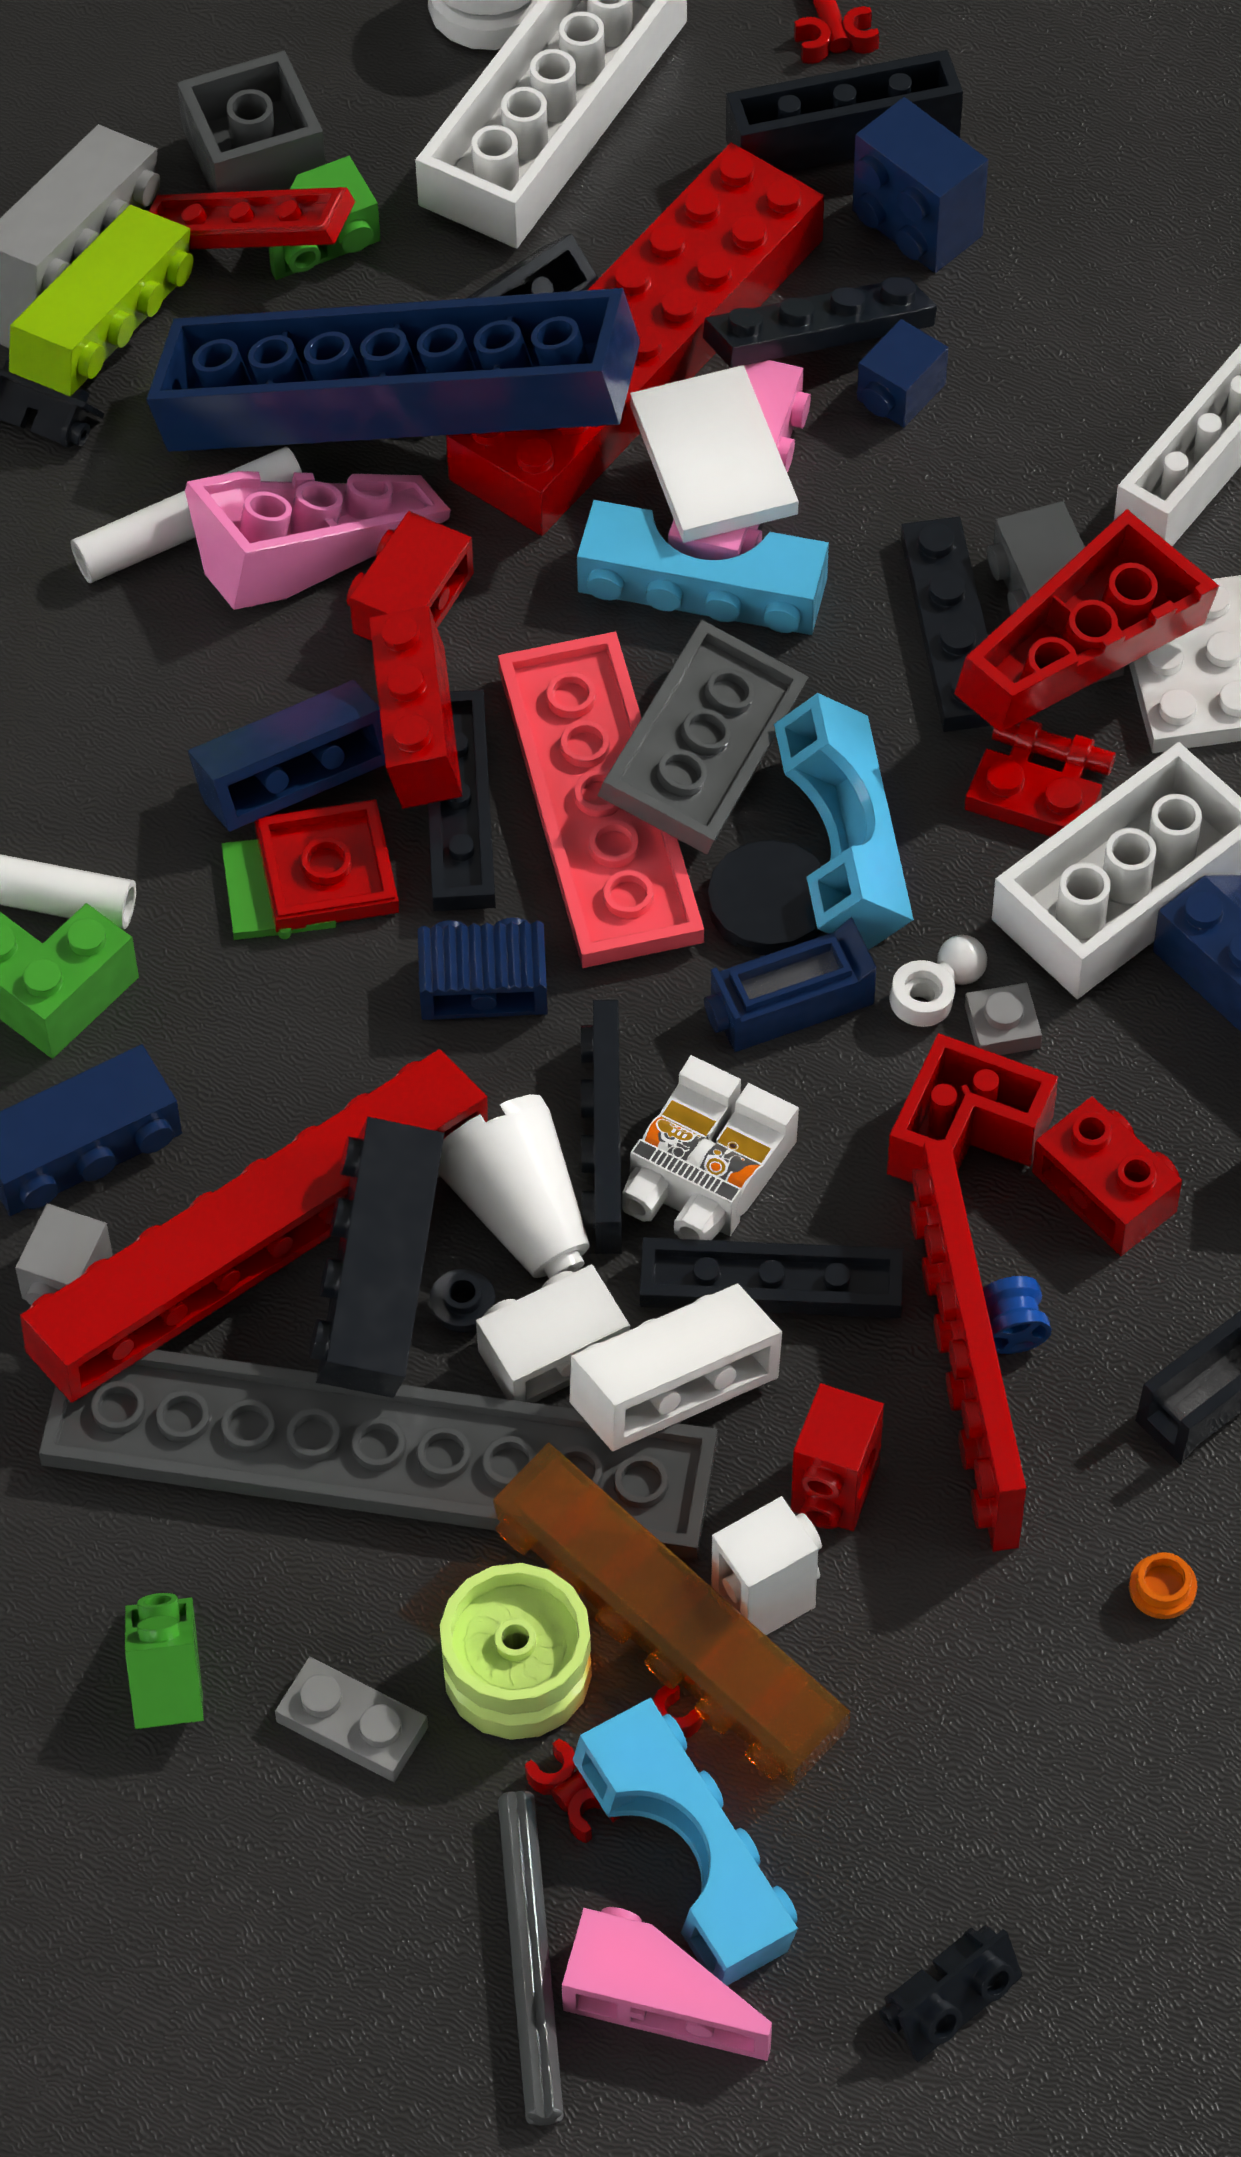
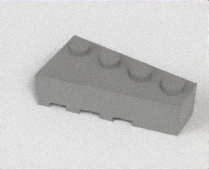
(68, 213)

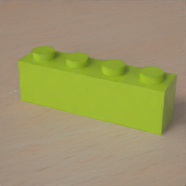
(100, 300)

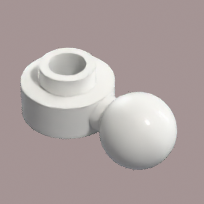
(959, 962)

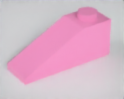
(646, 1982)

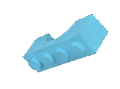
(768, 586)
(835, 763)
(642, 1769)

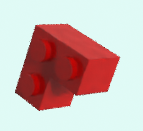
(974, 1102)

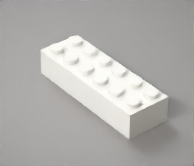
(541, 110)

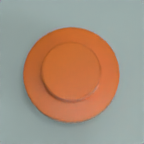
(1163, 1586)

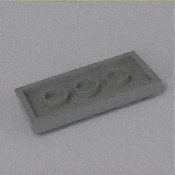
(702, 737)

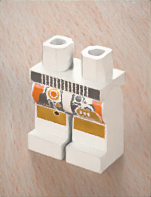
(709, 1152)

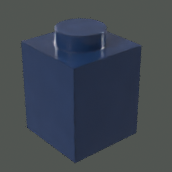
(902, 373)

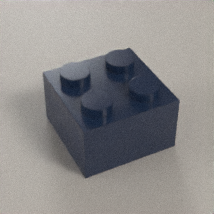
(919, 185)

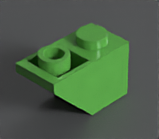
(358, 232)
(163, 1661)

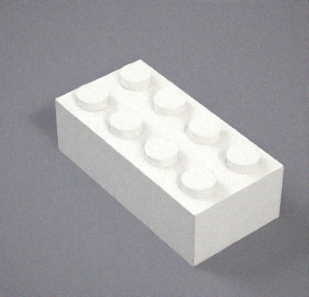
(1098, 883)

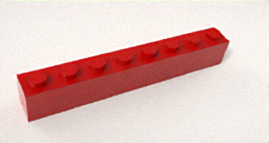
(227, 1237)

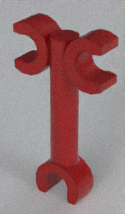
(834, 33)
(568, 1784)

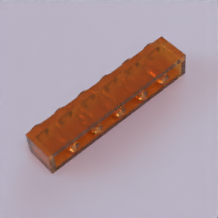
(672, 1616)

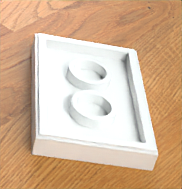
(713, 454)

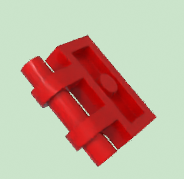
(1031, 794)

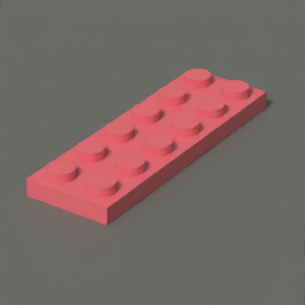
(614, 871)

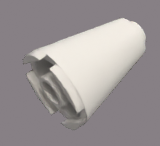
(519, 1185)

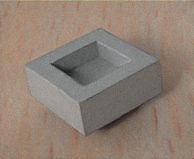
(1003, 1019)

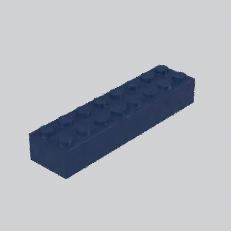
(395, 370)

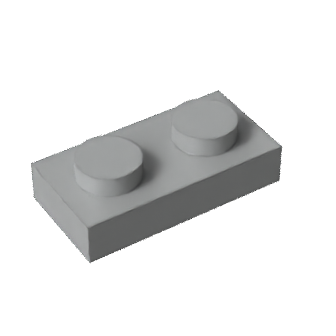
(351, 1719)

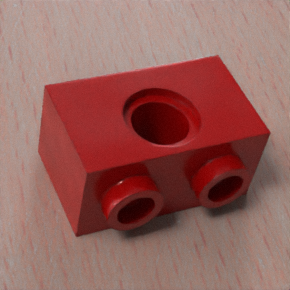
(836, 1458)

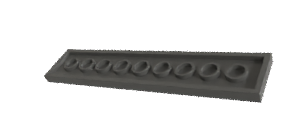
(359, 1451)

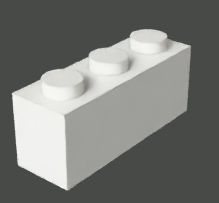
(675, 1366)

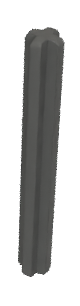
(530, 1959)

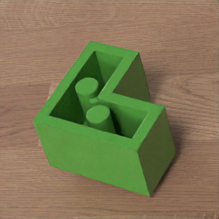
(67, 981)

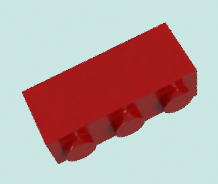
(415, 707)

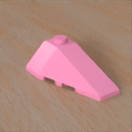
(283, 537)

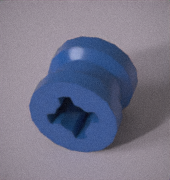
(1016, 1315)

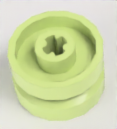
(516, 1651)

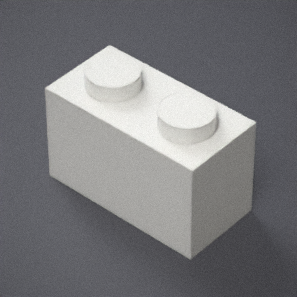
(533, 1338)
(767, 1565)

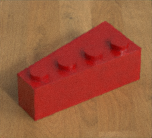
(1089, 620)

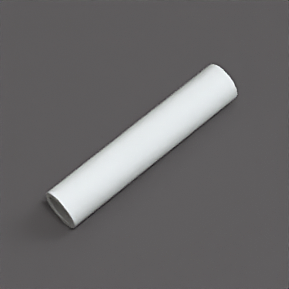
(159, 525)
(64, 890)

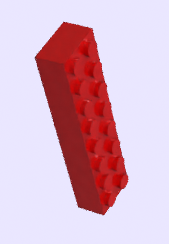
(708, 253)

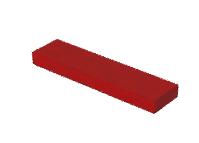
(259, 217)

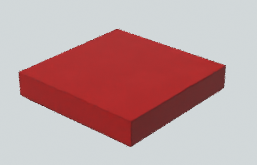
(326, 865)

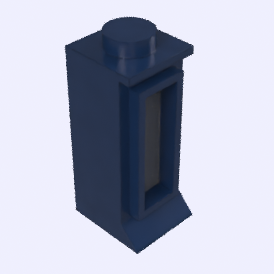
(792, 988)

